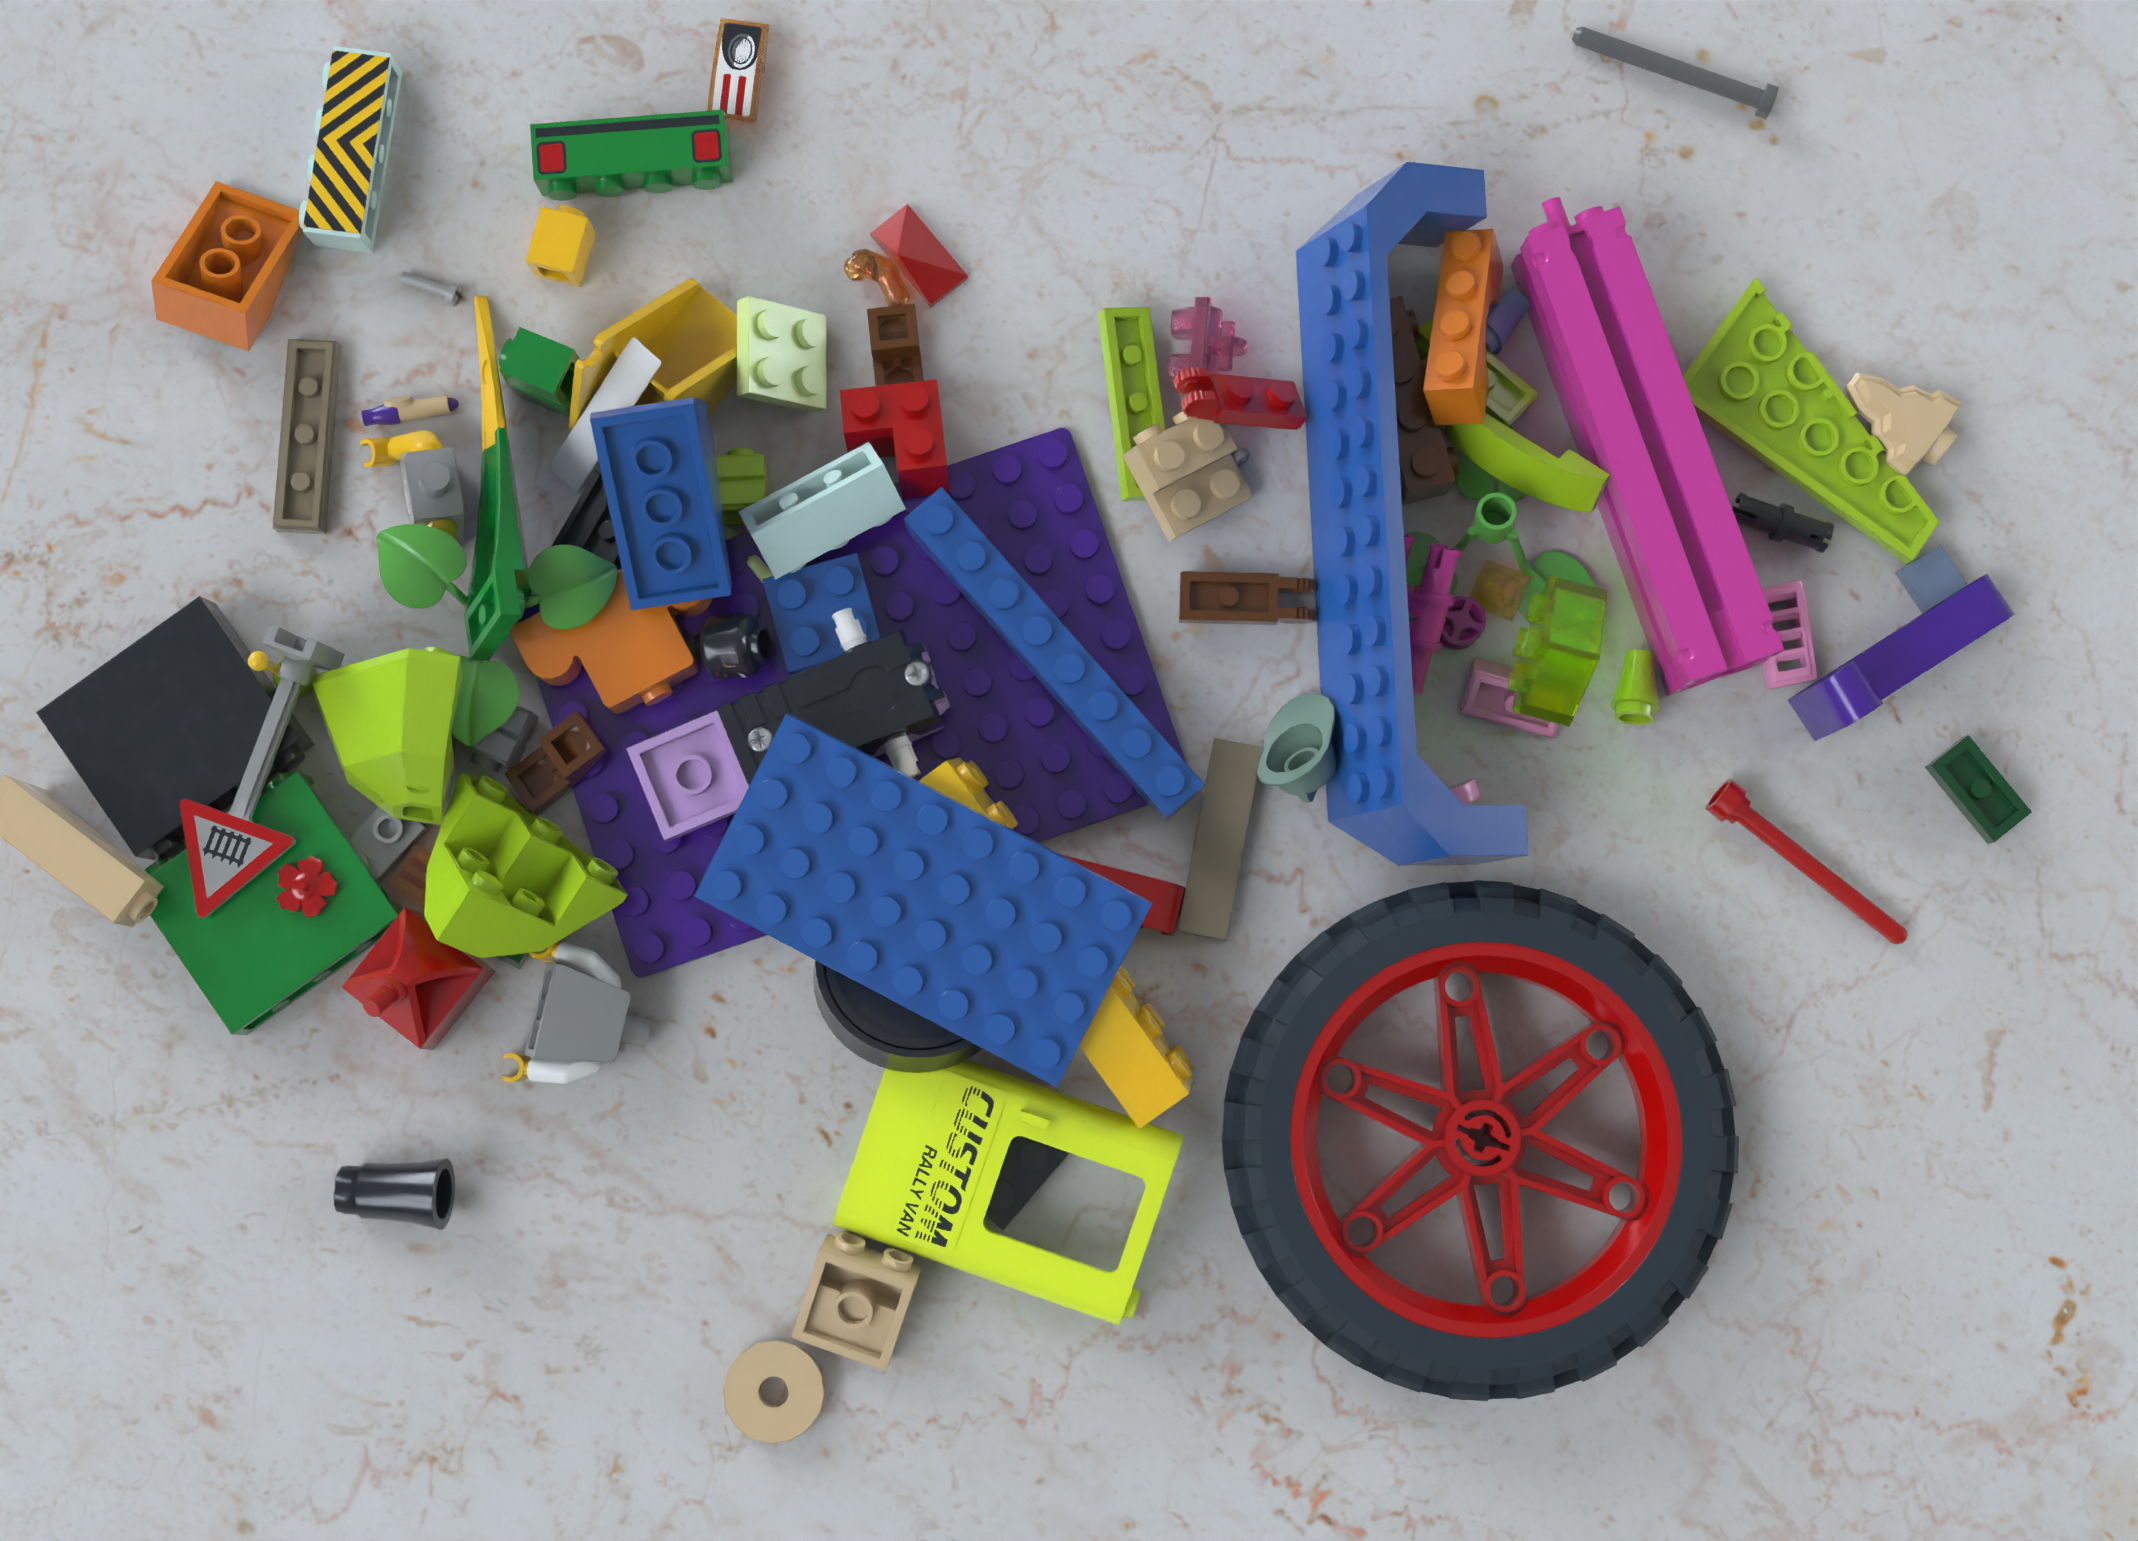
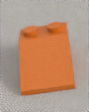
(227, 266)

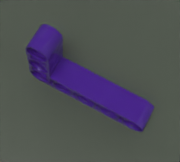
(1899, 658)

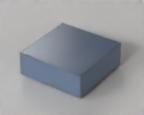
(1931, 579)

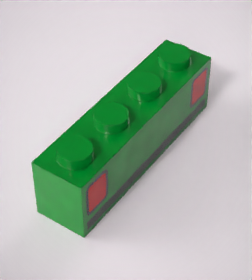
(631, 154)

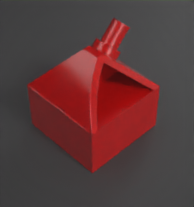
(417, 981)

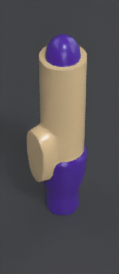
(406, 409)

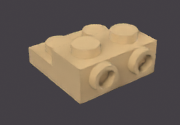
(1187, 473)
(856, 1299)

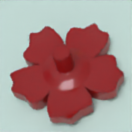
(305, 887)

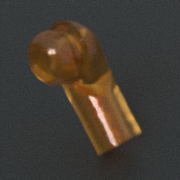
(880, 269)

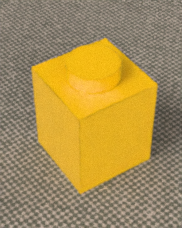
(561, 245)

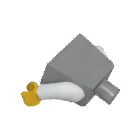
(576, 1018)

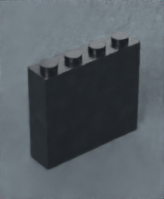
(168, 726)

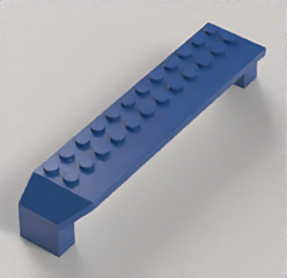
(1363, 633)

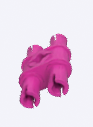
(1429, 606)

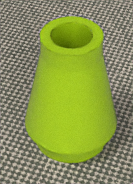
(1636, 691)

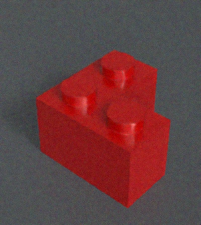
(901, 423)

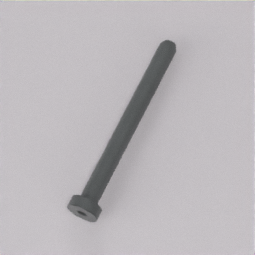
(1678, 70)

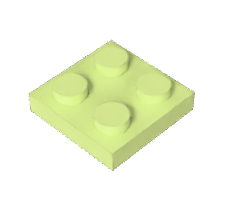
(781, 354)

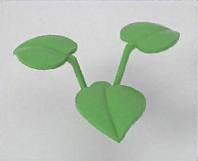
(1493, 525)
(568, 584)

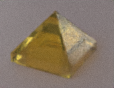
(1500, 589)

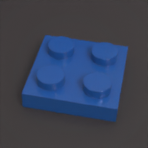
(804, 609)

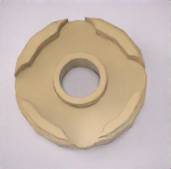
(744, 1398)

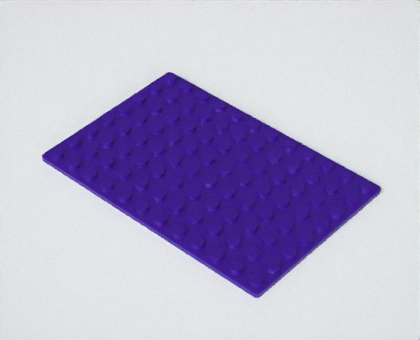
(1035, 757)

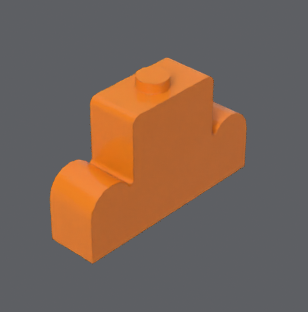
(624, 650)

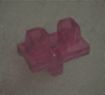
(1212, 339)

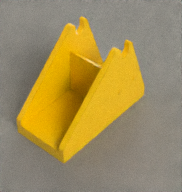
(688, 335)

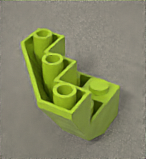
(394, 728)
(509, 877)

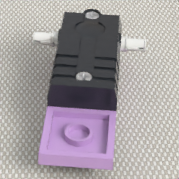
(869, 697)

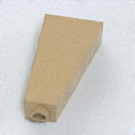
(75, 853)

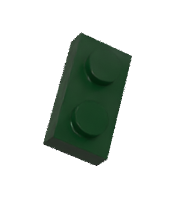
(1978, 789)

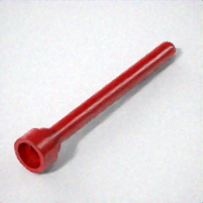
(1732, 805)

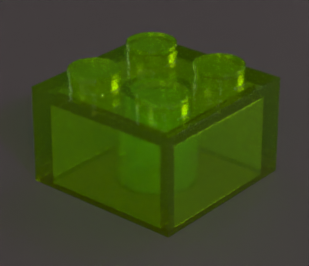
(1557, 650)

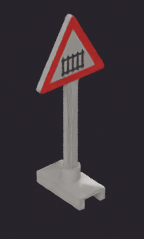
(229, 847)

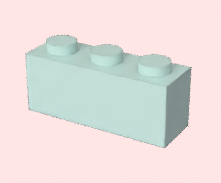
(822, 510)

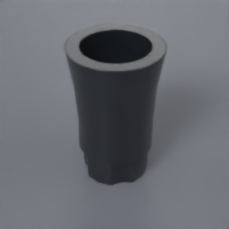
(398, 1192)

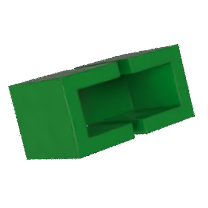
(539, 370)

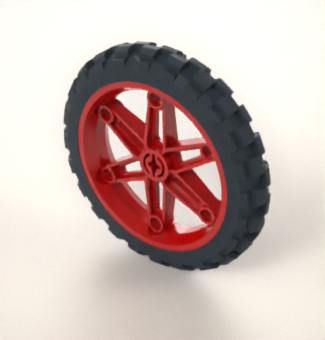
(1680, 1100)

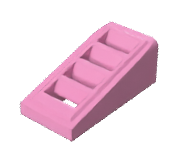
(1800, 631)

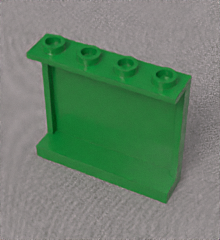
(250, 951)

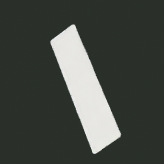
(619, 390)

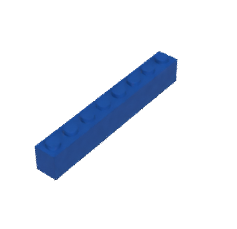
(1053, 655)

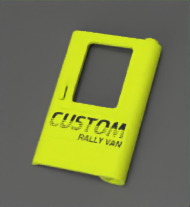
(936, 1158)

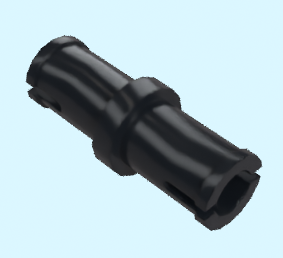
(1782, 522)

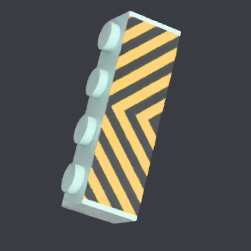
(351, 149)

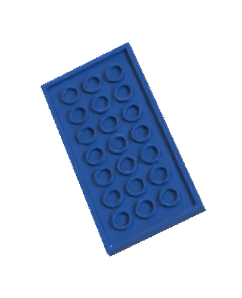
(923, 899)

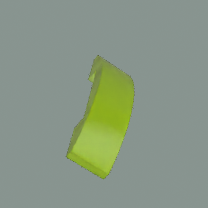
(1525, 466)

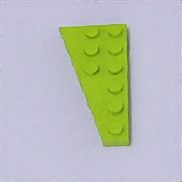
(1791, 415)

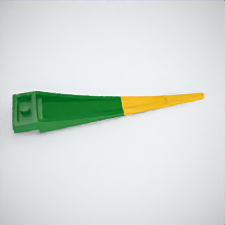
(499, 560)

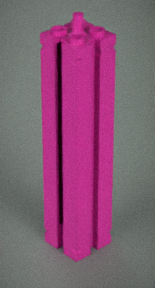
(1641, 427)

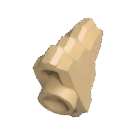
(1904, 420)

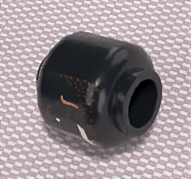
(733, 646)

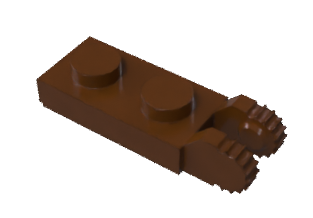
(1241, 598)

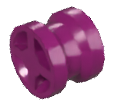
(1463, 615)

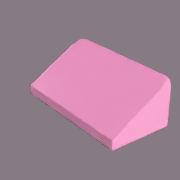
(1490, 700)

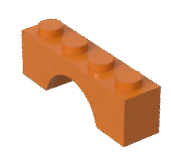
(1456, 360)

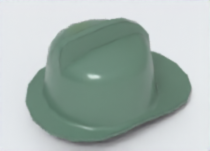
(1299, 747)

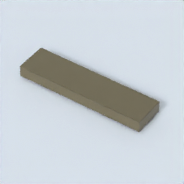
(306, 436)
(1219, 839)

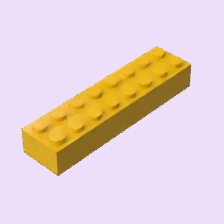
(1123, 1036)

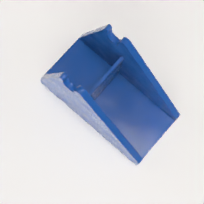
(664, 501)

